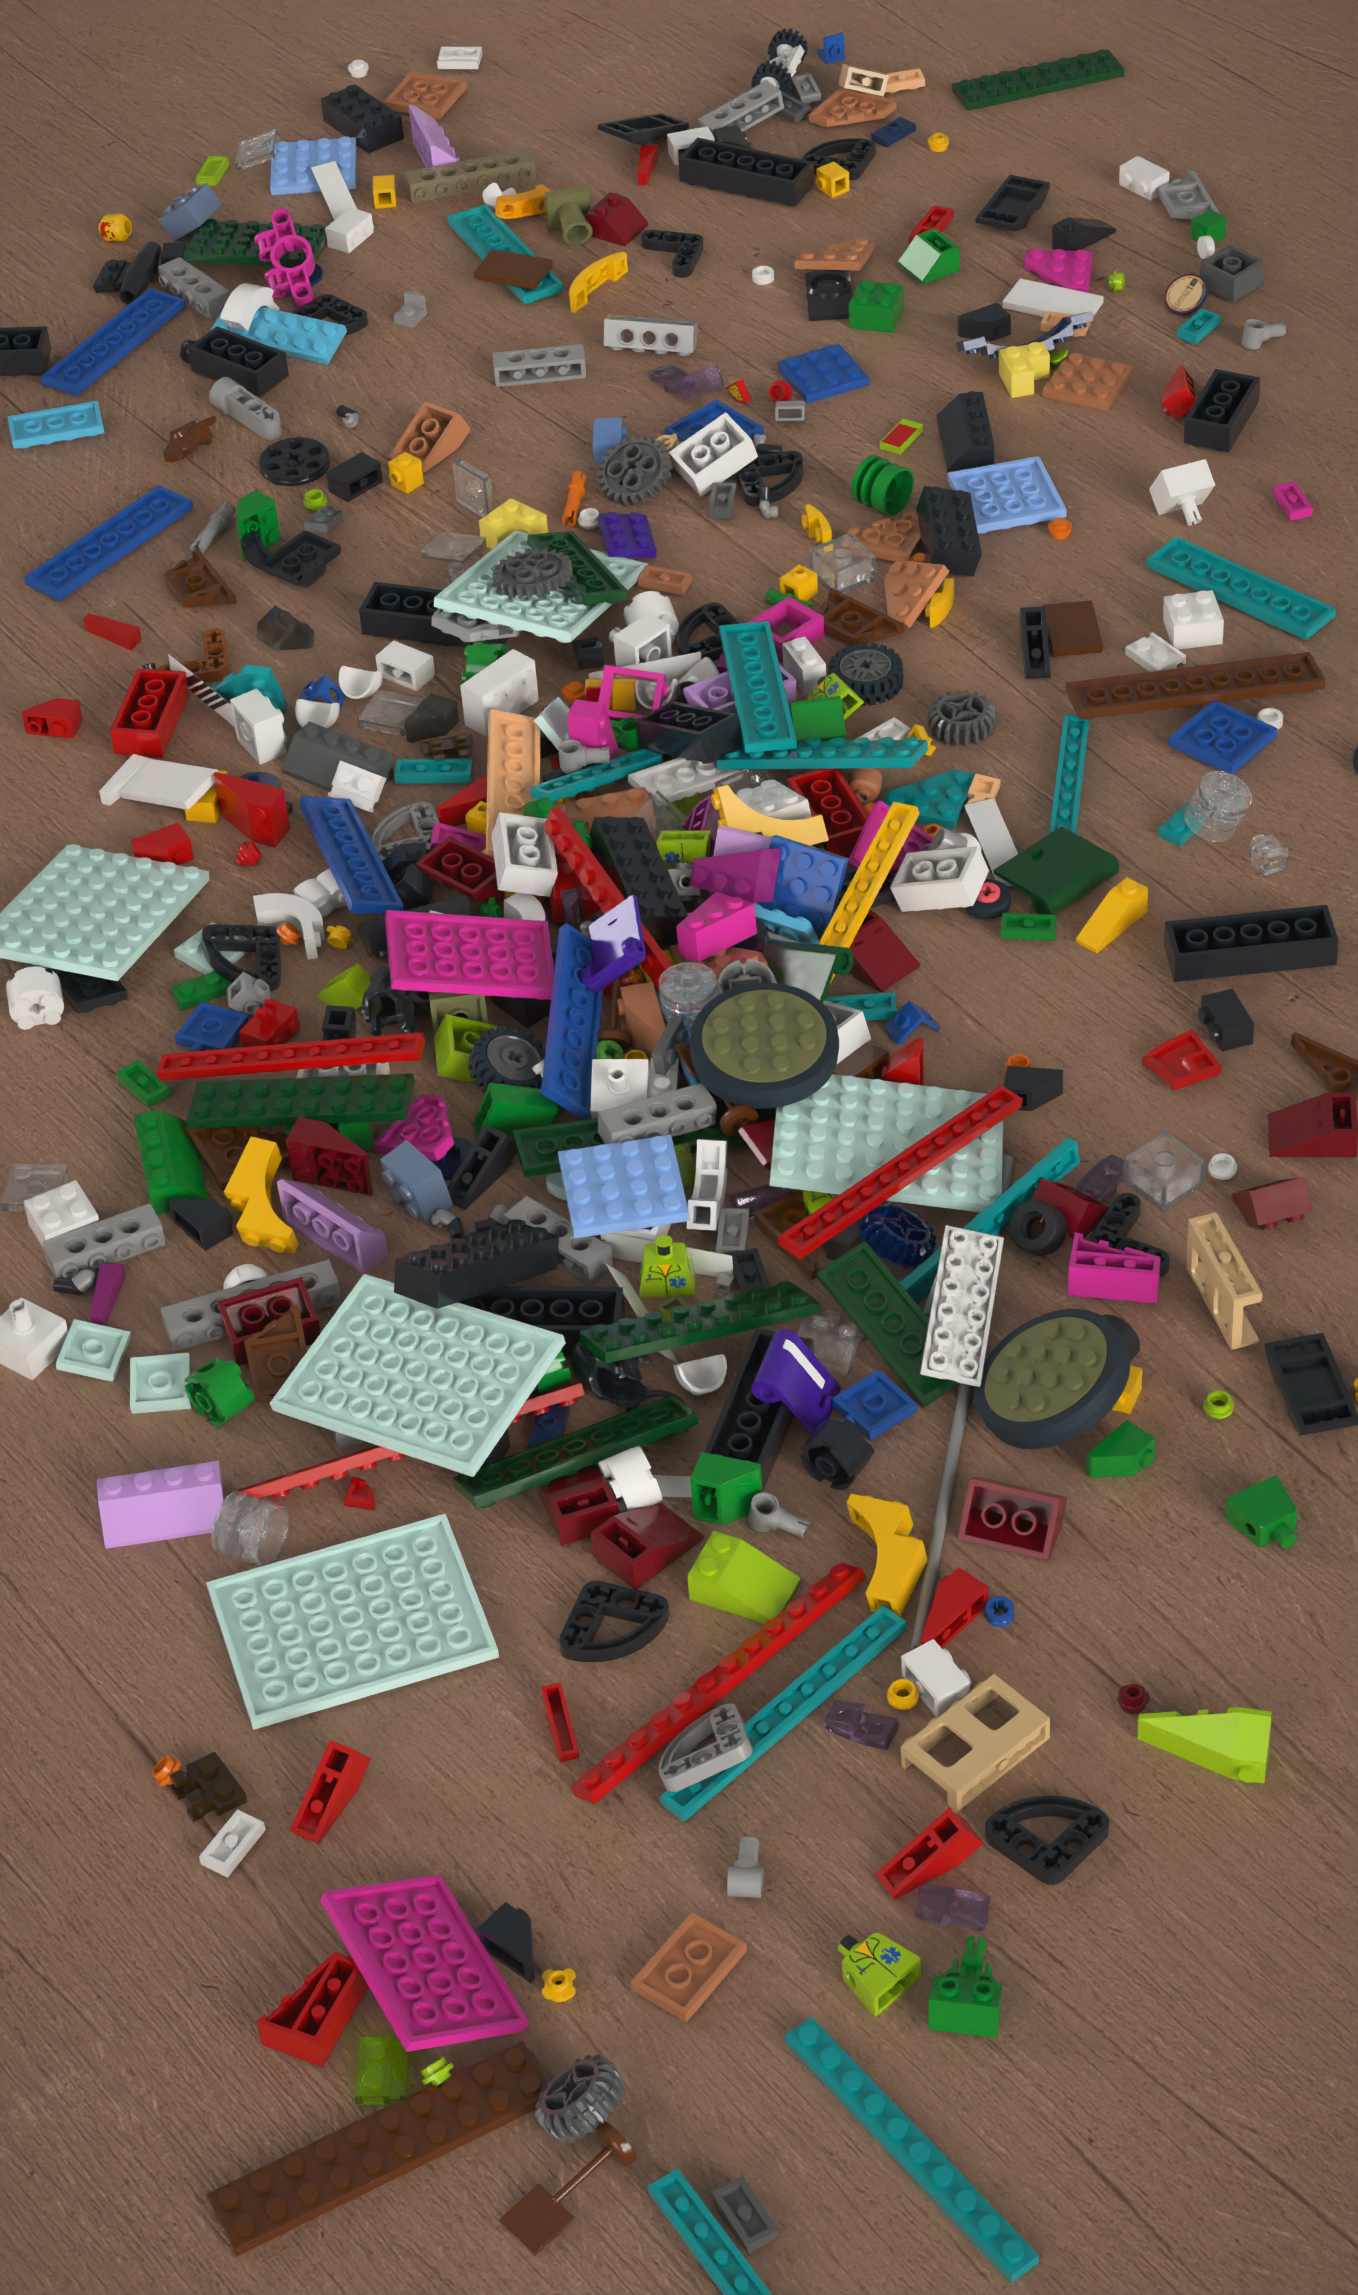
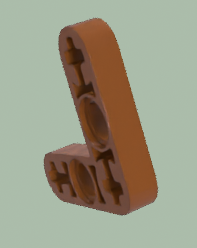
(206, 666)

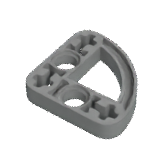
(400, 817)
(732, 1747)

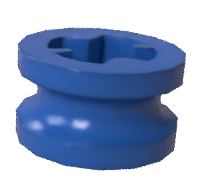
(996, 1603)

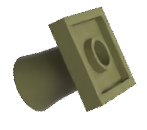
(567, 211)
(460, 1005)

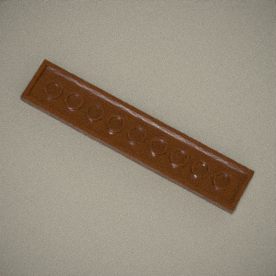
(1195, 685)
(377, 2148)

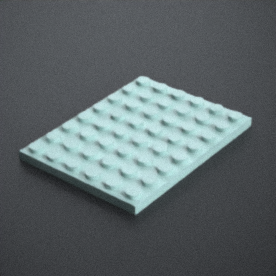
(550, 615)
(95, 911)
(864, 1123)
(418, 1375)
(351, 1621)

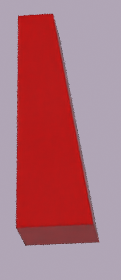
(647, 161)
(112, 630)
(559, 1722)

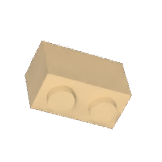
(863, 79)

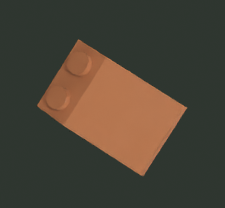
(432, 435)
(641, 1016)

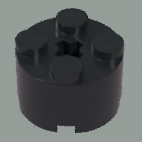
(836, 1453)

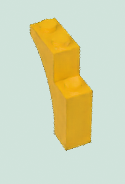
(741, 817)
(251, 1193)
(898, 1555)

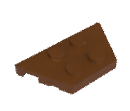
(198, 583)
(855, 621)
(275, 1354)

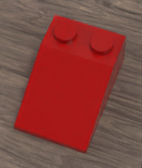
(253, 808)

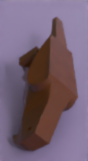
(187, 438)

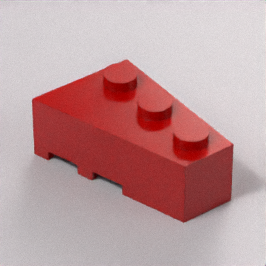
(316, 2013)

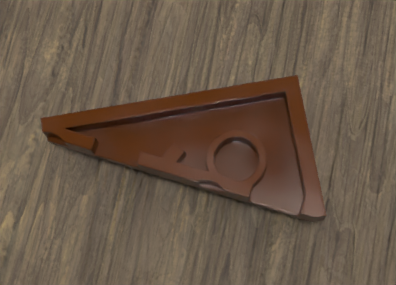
(1333, 1068)
(779, 1218)

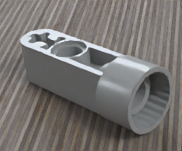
(246, 408)

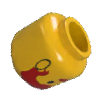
(115, 227)

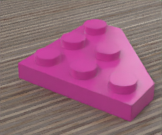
(1061, 267)
(914, 843)
(425, 1128)

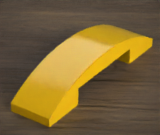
(593, 276)

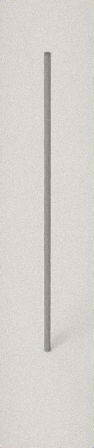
(947, 1481)

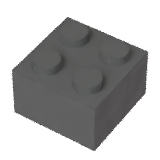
(1232, 273)

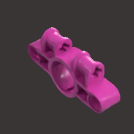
(278, 242)

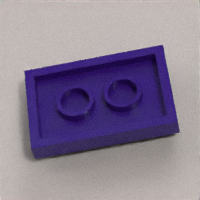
(627, 535)

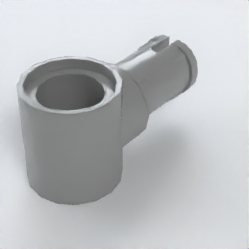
(1257, 331)
(574, 756)
(946, 840)
(775, 1518)
(746, 1875)

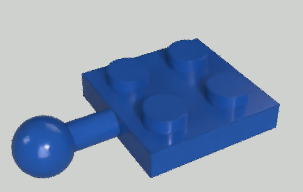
(211, 1028)
(874, 1404)

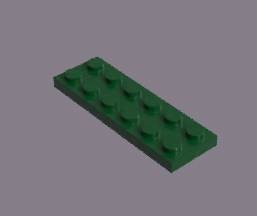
(590, 578)
(885, 1317)

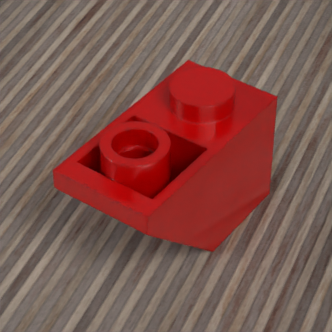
(53, 718)

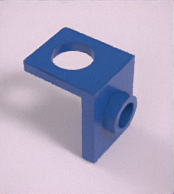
(833, 48)
(321, 687)
(908, 1020)

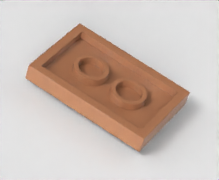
(688, 1967)

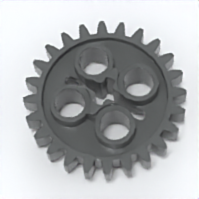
(634, 470)
(532, 573)

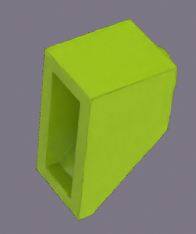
(346, 988)

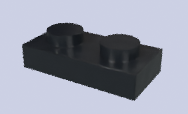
(749, 1270)

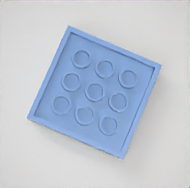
(292, 166)
(1010, 494)
(623, 1186)

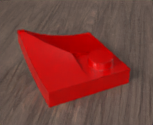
(1182, 1061)

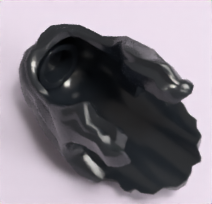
(396, 1004)
(612, 1381)

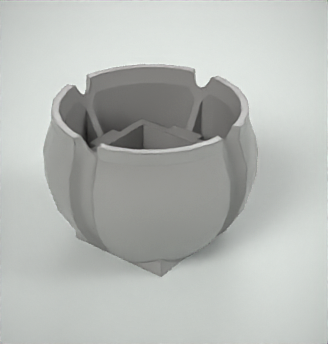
(740, 974)

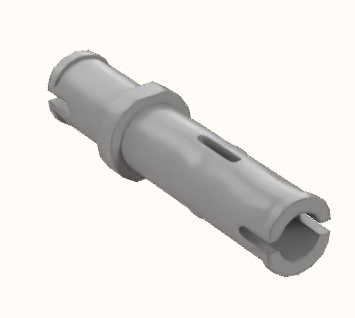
(217, 523)

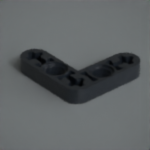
(686, 245)
(1117, 1237)

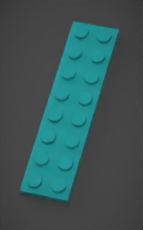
(486, 231)
(1241, 588)
(757, 687)
(831, 755)

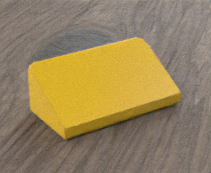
(623, 693)

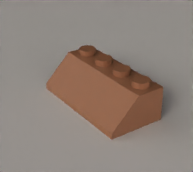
(616, 804)

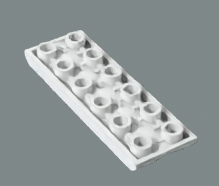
(962, 1306)

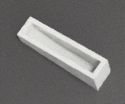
(109, 792)

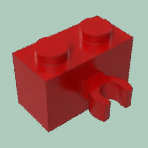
(271, 1025)

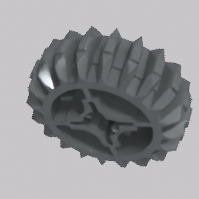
(962, 718)
(579, 2098)

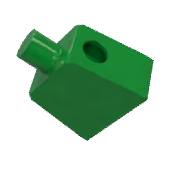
(1264, 1513)

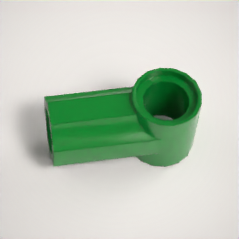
(626, 733)

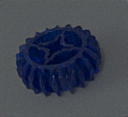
(898, 1235)

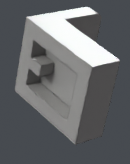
(412, 311)

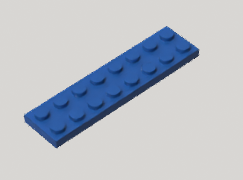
(112, 341)
(108, 543)
(350, 855)
(571, 1026)

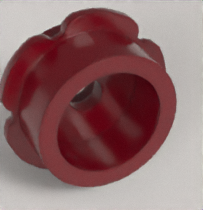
(1130, 1704)

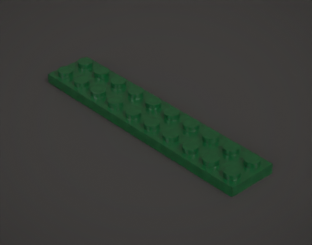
(540, 1145)

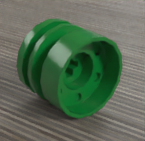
(882, 485)

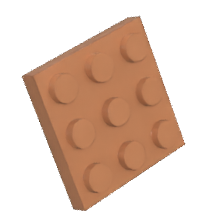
(427, 92)
(1088, 381)

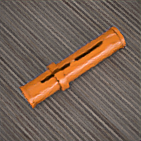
(575, 492)

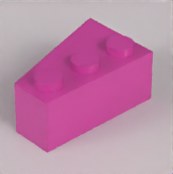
(591, 726)
(715, 926)
(1112, 1273)

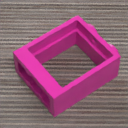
(805, 620)
(608, 683)

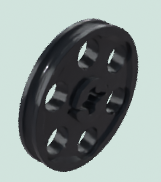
(299, 457)

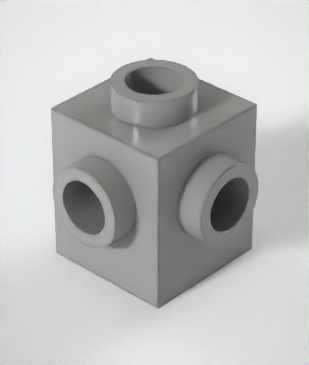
(683, 870)
(247, 994)

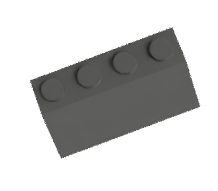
(318, 750)

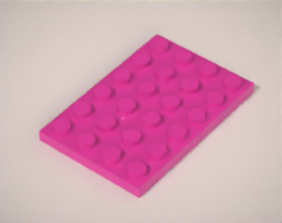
(469, 954)
(424, 1962)

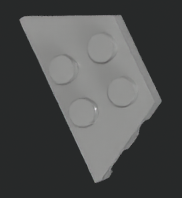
(1186, 197)
(470, 629)

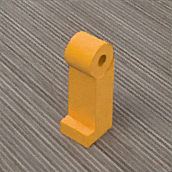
(522, 204)

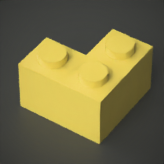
(1022, 366)
(511, 517)

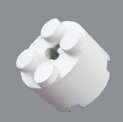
(655, 604)
(35, 997)
(631, 1480)

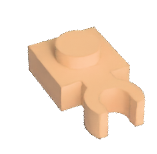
(983, 788)

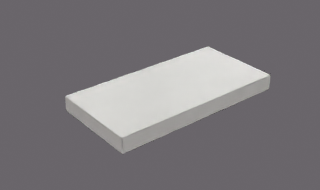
(1037, 298)
(679, 778)
(169, 784)

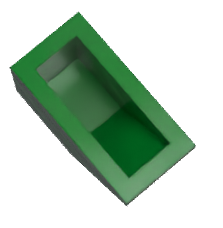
(1121, 1453)

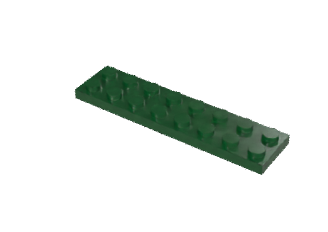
(1037, 80)
(316, 1098)
(698, 1322)
(575, 1451)

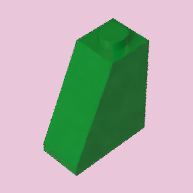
(513, 1108)

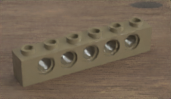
(470, 175)

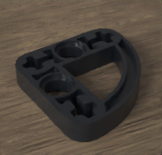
(860, 155)
(336, 309)
(780, 463)
(707, 615)
(260, 946)
(597, 1608)
(1045, 1854)

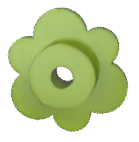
(1058, 356)

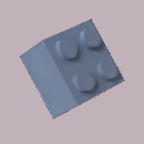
(189, 211)
(415, 1182)

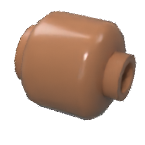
(865, 783)

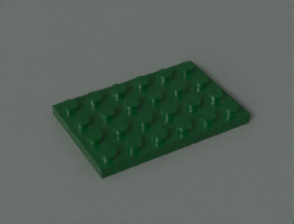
(235, 243)

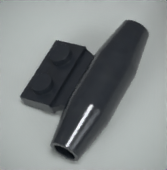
(130, 276)

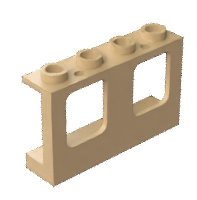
(1222, 1278)
(992, 1750)

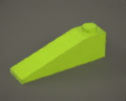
(1225, 1743)

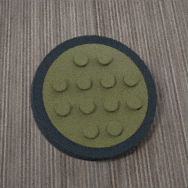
(764, 1045)
(1052, 1379)

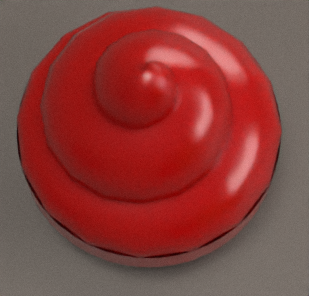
(780, 391)
(248, 854)

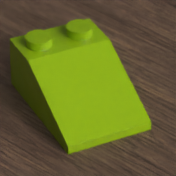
(454, 1045)
(740, 1579)

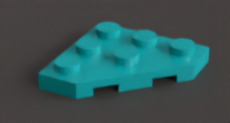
(252, 678)
(937, 798)

